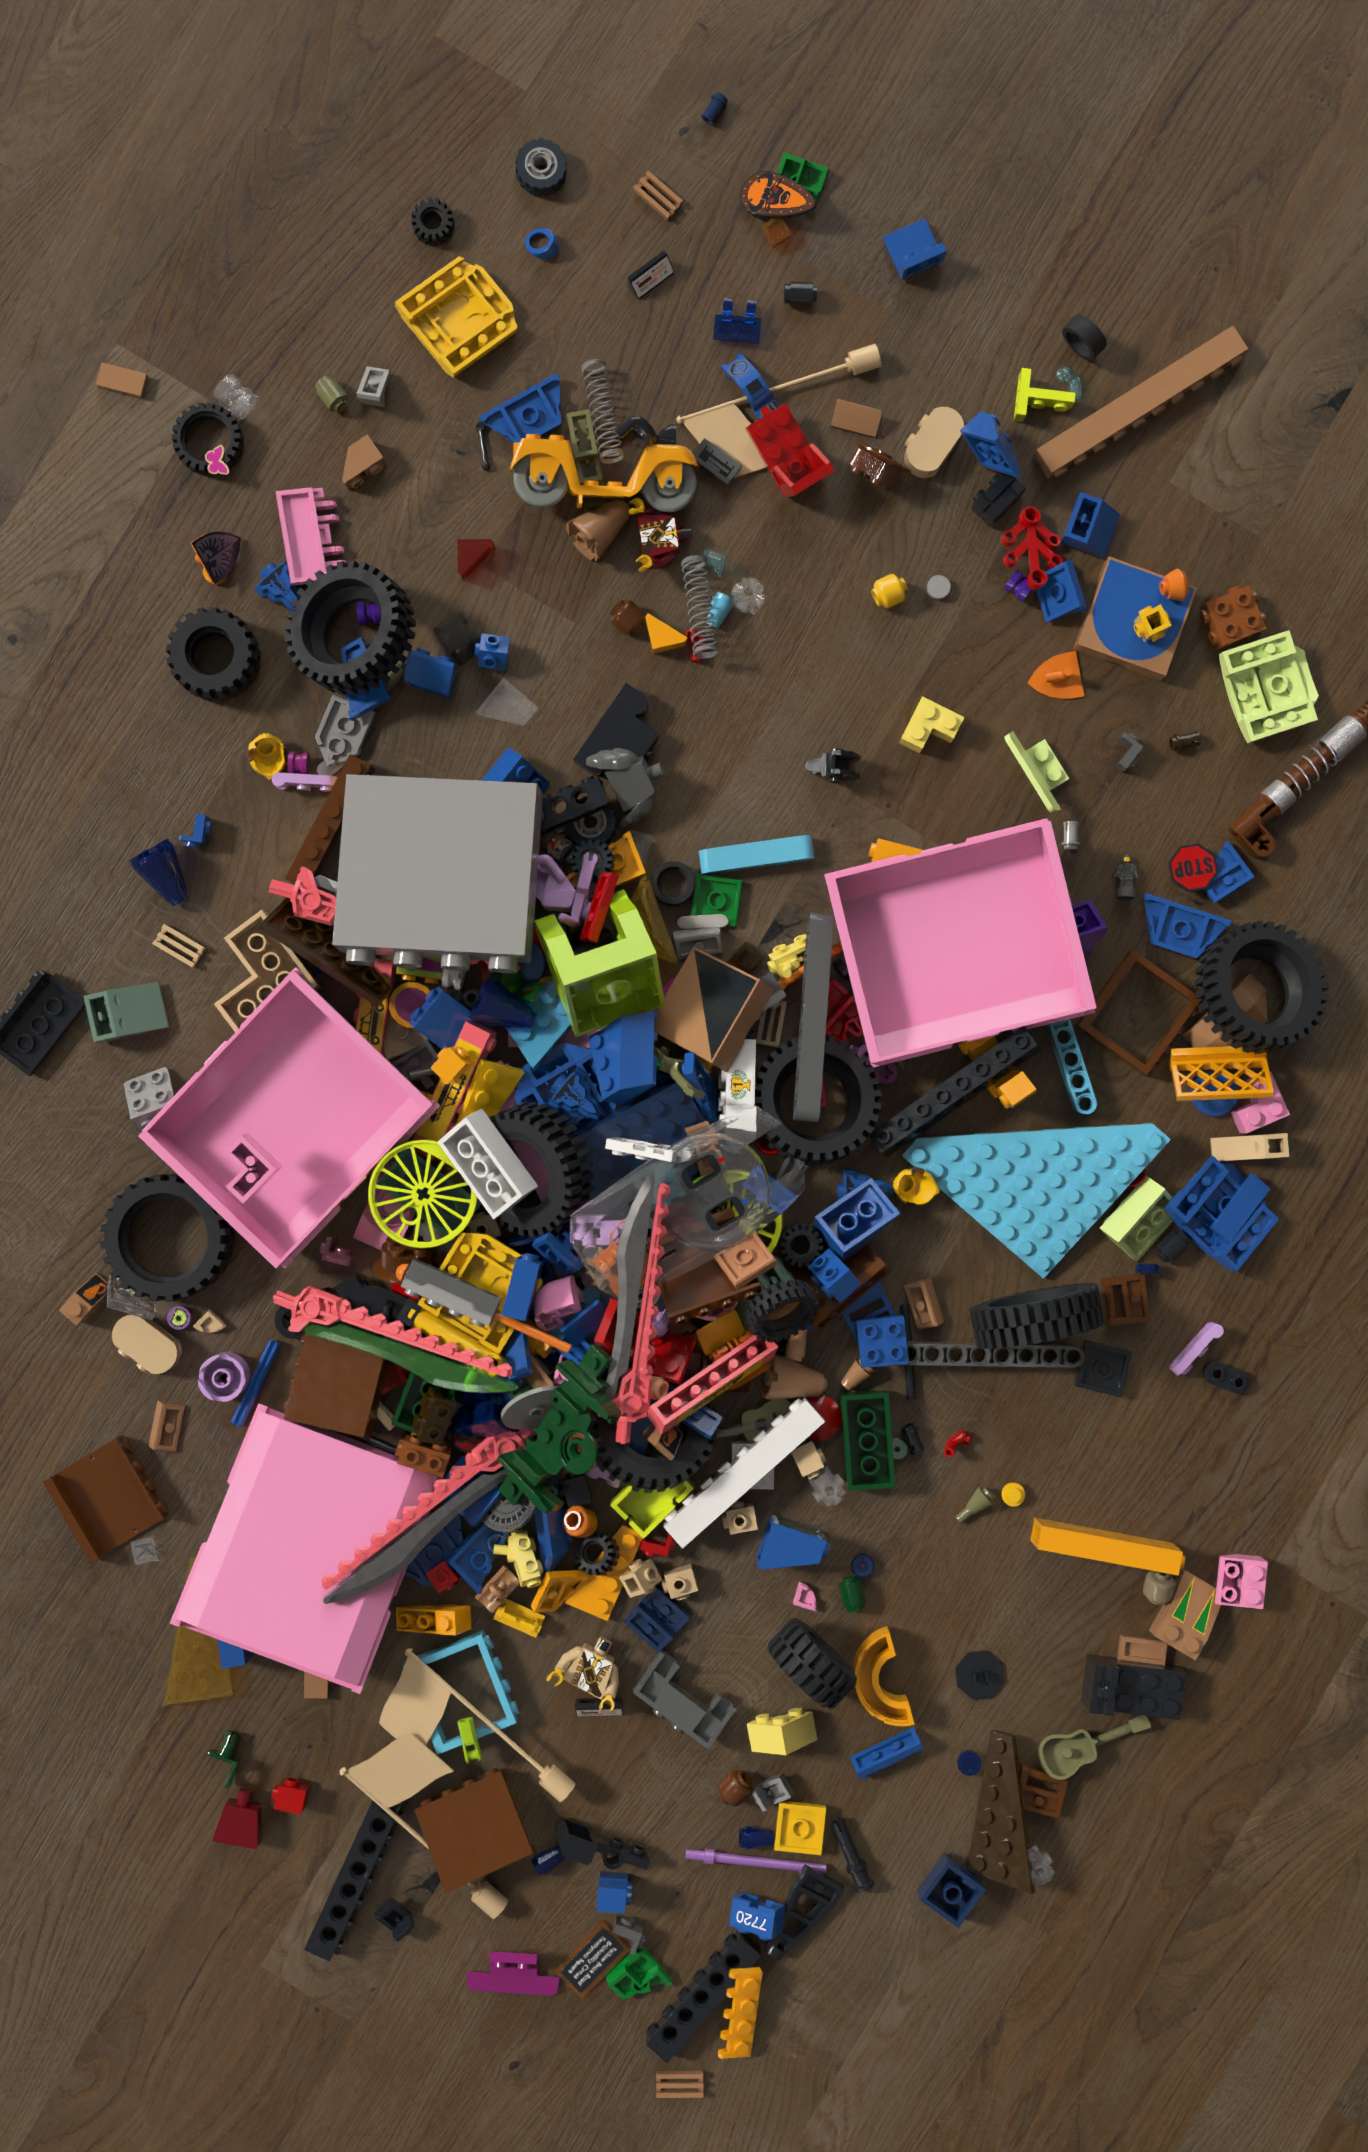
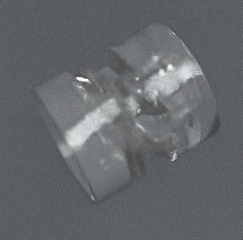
(232, 393)

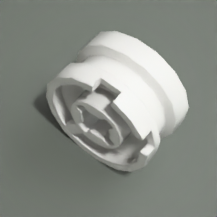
(453, 978)

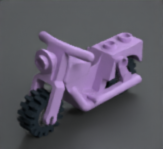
(557, 892)

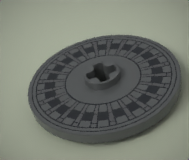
(505, 1516)

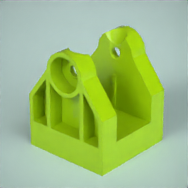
(606, 980)

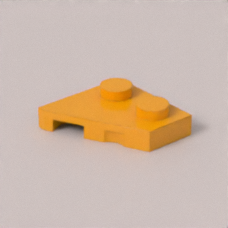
(555, 1589)

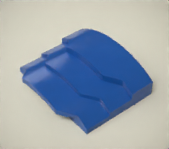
(1202, 1202)

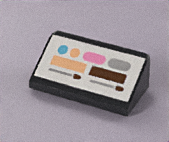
(650, 275)
(590, 1707)

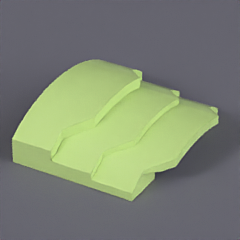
(1269, 686)

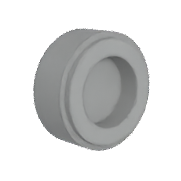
(938, 587)

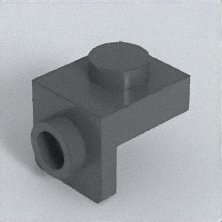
(1130, 757)
(772, 1792)
(627, 1928)

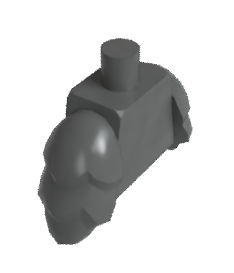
(631, 781)

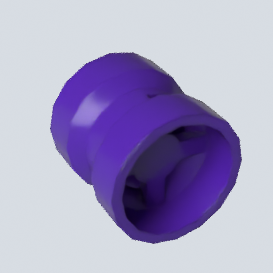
(1018, 585)
(368, 612)

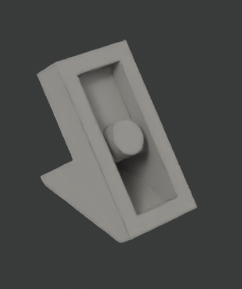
(373, 386)

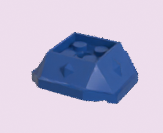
(565, 1058)

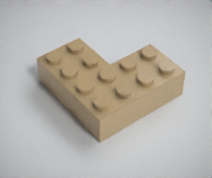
(267, 963)

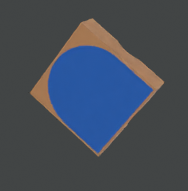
(1109, 625)

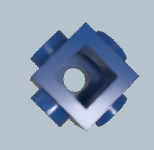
(492, 651)

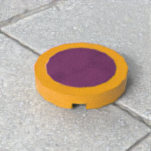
(405, 1001)

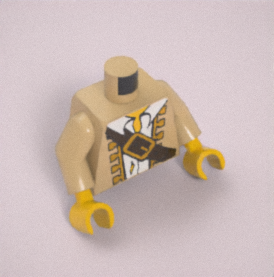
(590, 1670)

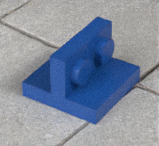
(1061, 593)

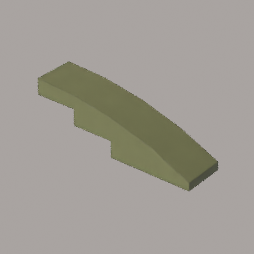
(585, 453)

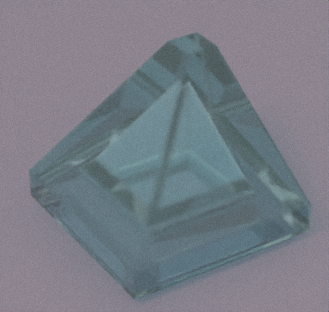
(715, 561)

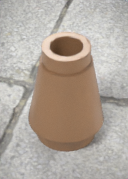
(856, 1375)

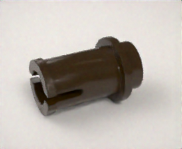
(1183, 741)

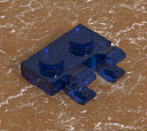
(737, 328)

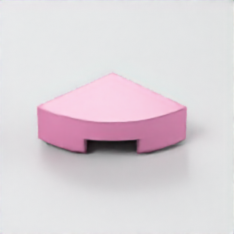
(804, 1597)

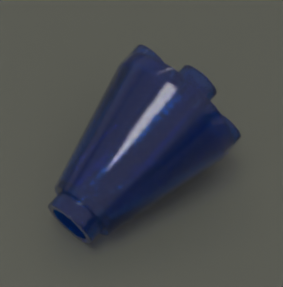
(162, 871)
(501, 1008)

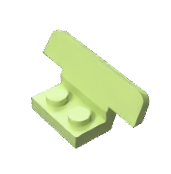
(1040, 767)

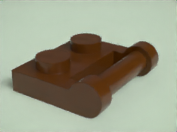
(1133, 1297)
(1041, 1799)

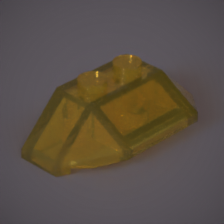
(652, 919)

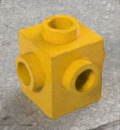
(1157, 617)

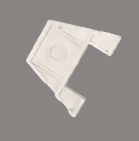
(641, 1149)

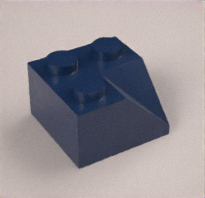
(950, 1890)

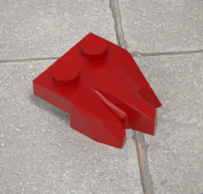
(841, 1013)

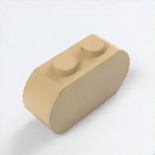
(933, 441)
(146, 1344)

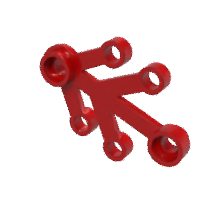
(1033, 546)

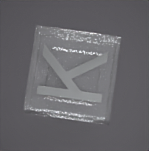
(145, 1550)

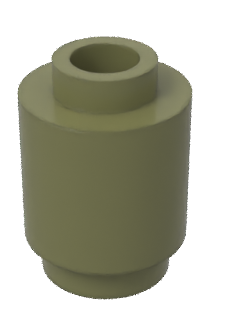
(331, 393)

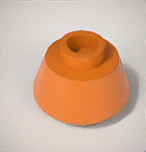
(1175, 585)

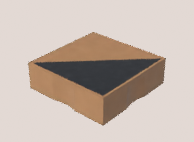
(711, 1008)

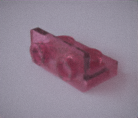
(336, 1255)

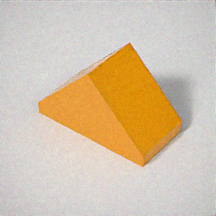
(663, 636)

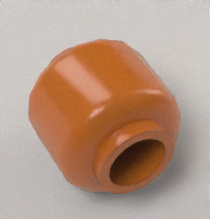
(580, 1521)

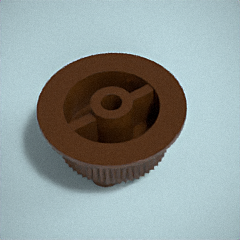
(877, 464)
(395, 1254)

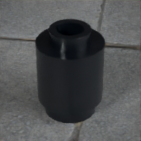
(800, 293)
(1172, 1246)

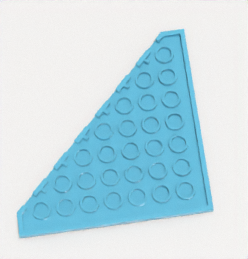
(1038, 1185)

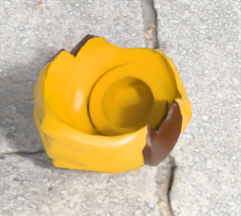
(267, 755)
(915, 1186)

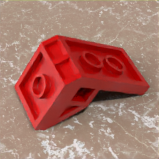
(787, 452)
(671, 1349)

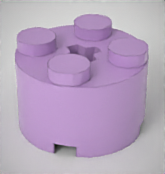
(212, 1371)

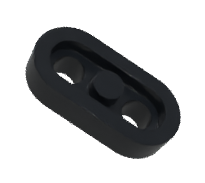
(1227, 1377)

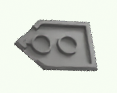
(338, 734)

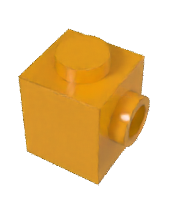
(452, 1063)

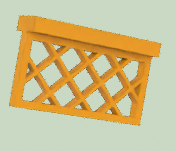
(1218, 1060)

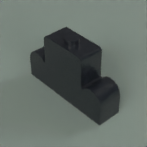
(620, 729)

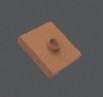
(746, 1261)

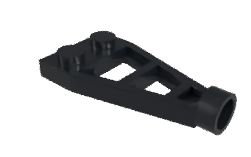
(815, 1885)

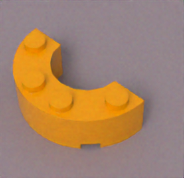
(1011, 1088)
(867, 1665)

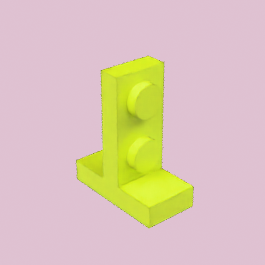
(1038, 398)

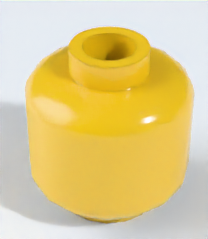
(889, 591)

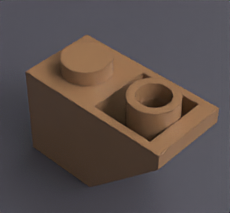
(361, 461)

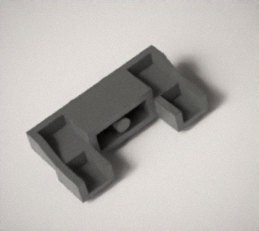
(679, 1706)

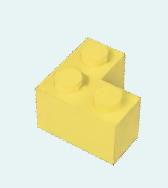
(928, 719)
(782, 1733)

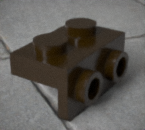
(433, 1417)

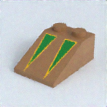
(1188, 1616)

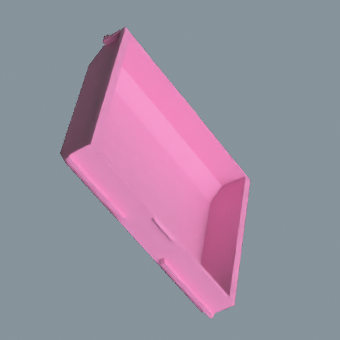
(961, 942)
(308, 1097)
(288, 1519)

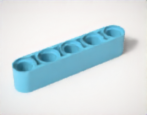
(756, 854)
(1077, 1068)

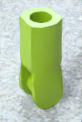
(469, 1737)

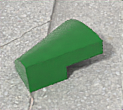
(804, 172)
(636, 1974)

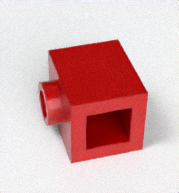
(290, 1795)

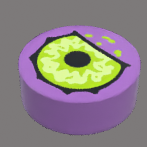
(179, 1317)

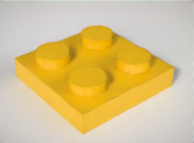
(800, 1827)

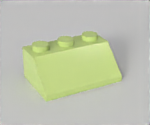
(1139, 1219)

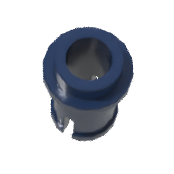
(717, 103)

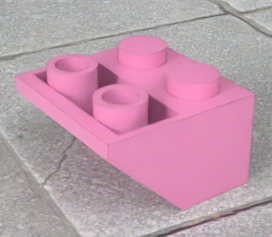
(1241, 1581)

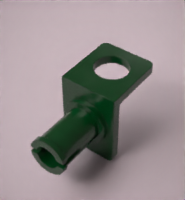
(517, 985)
(226, 1754)

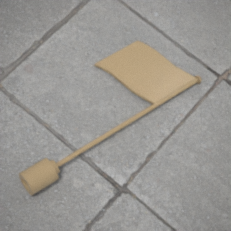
(726, 424)
(420, 1703)
(400, 1773)

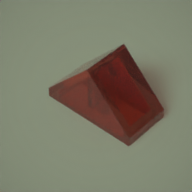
(471, 554)

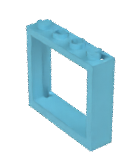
(501, 1686)

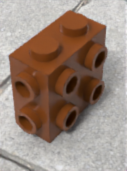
(1233, 617)
(423, 1455)

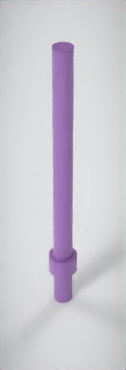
(709, 1856)

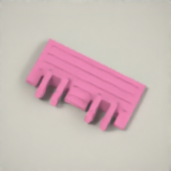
(306, 532)

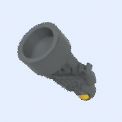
(1126, 873)

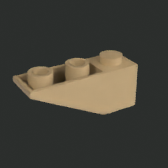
(1250, 1147)

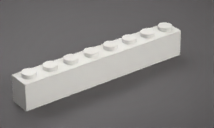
(743, 1472)

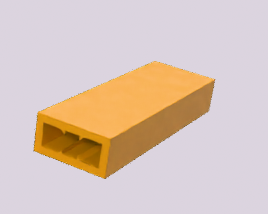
(1107, 1546)

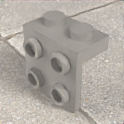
(148, 1095)

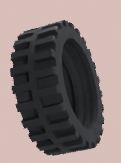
(127, 1268)

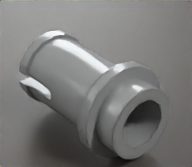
(1070, 836)

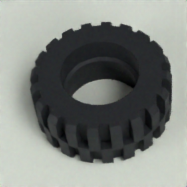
(188, 637)
(812, 1663)

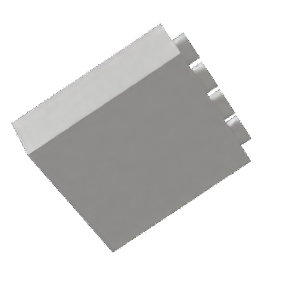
(438, 871)

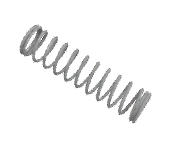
(590, 372)
(696, 558)

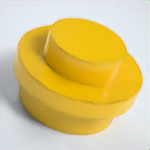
(1013, 1494)

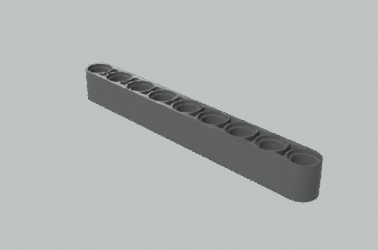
(813, 1017)
(990, 1355)

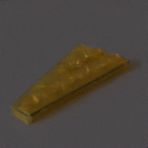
(196, 1667)

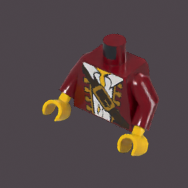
(658, 536)

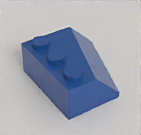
(625, 1057)

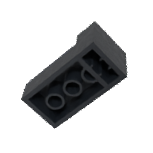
(1132, 1687)

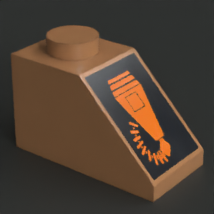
(85, 1300)
(665, 1443)

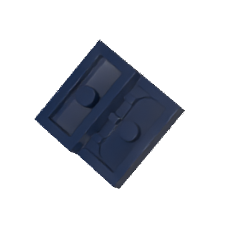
(657, 1618)

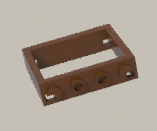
(1106, 992)

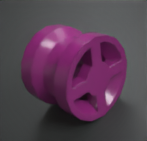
(299, 763)
(881, 1072)

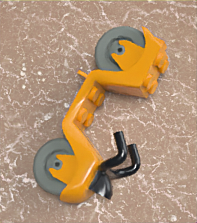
(662, 474)

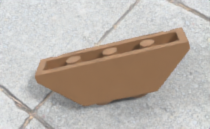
(1251, 999)

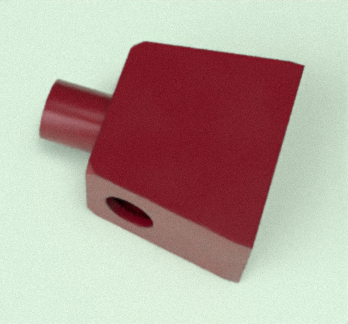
(240, 1821)

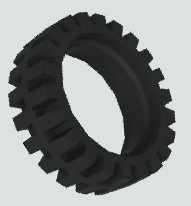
(191, 417)
(778, 1297)

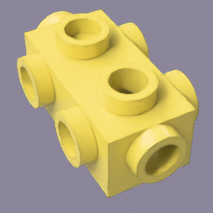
(787, 958)
(521, 1553)

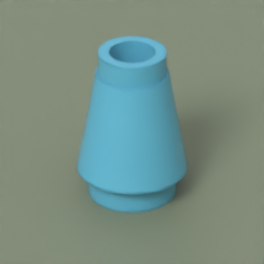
(720, 608)

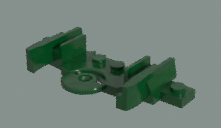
(551, 1452)

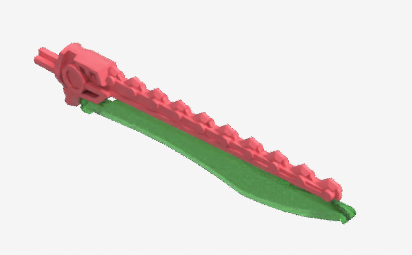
(328, 1309)

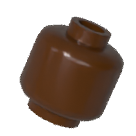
(627, 617)
(735, 1787)

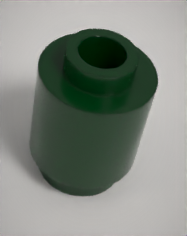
(852, 1593)

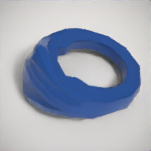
(544, 252)

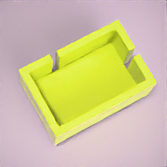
(648, 1508)

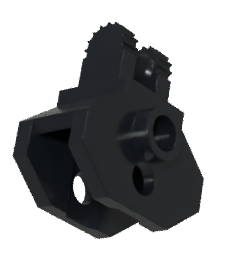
(834, 765)

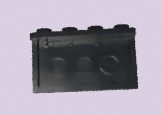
(37, 1021)

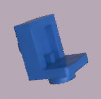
(202, 828)

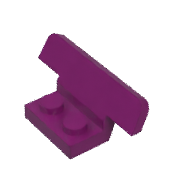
(513, 1974)

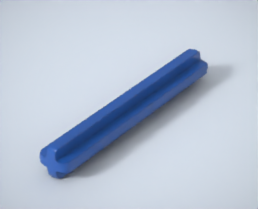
(256, 1383)

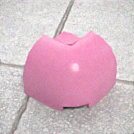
(556, 1301)

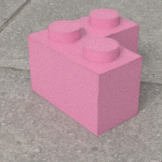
(1261, 1110)
(256, 1167)

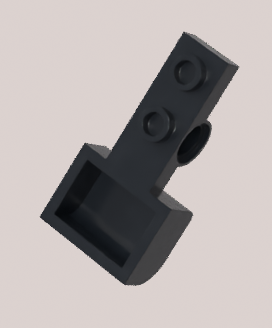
(581, 1843)

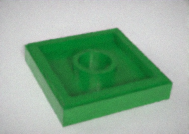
(717, 896)

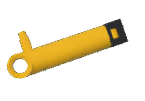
(429, 1324)

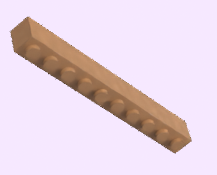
(1141, 402)

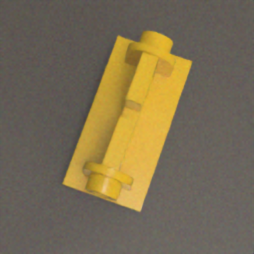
(519, 1617)

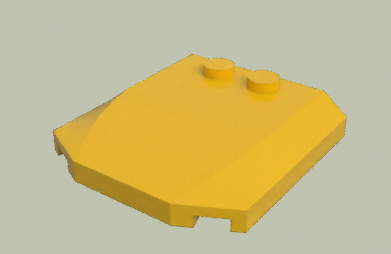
(458, 315)
(488, 1265)

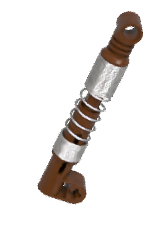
(1283, 792)

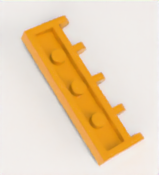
(743, 2012)

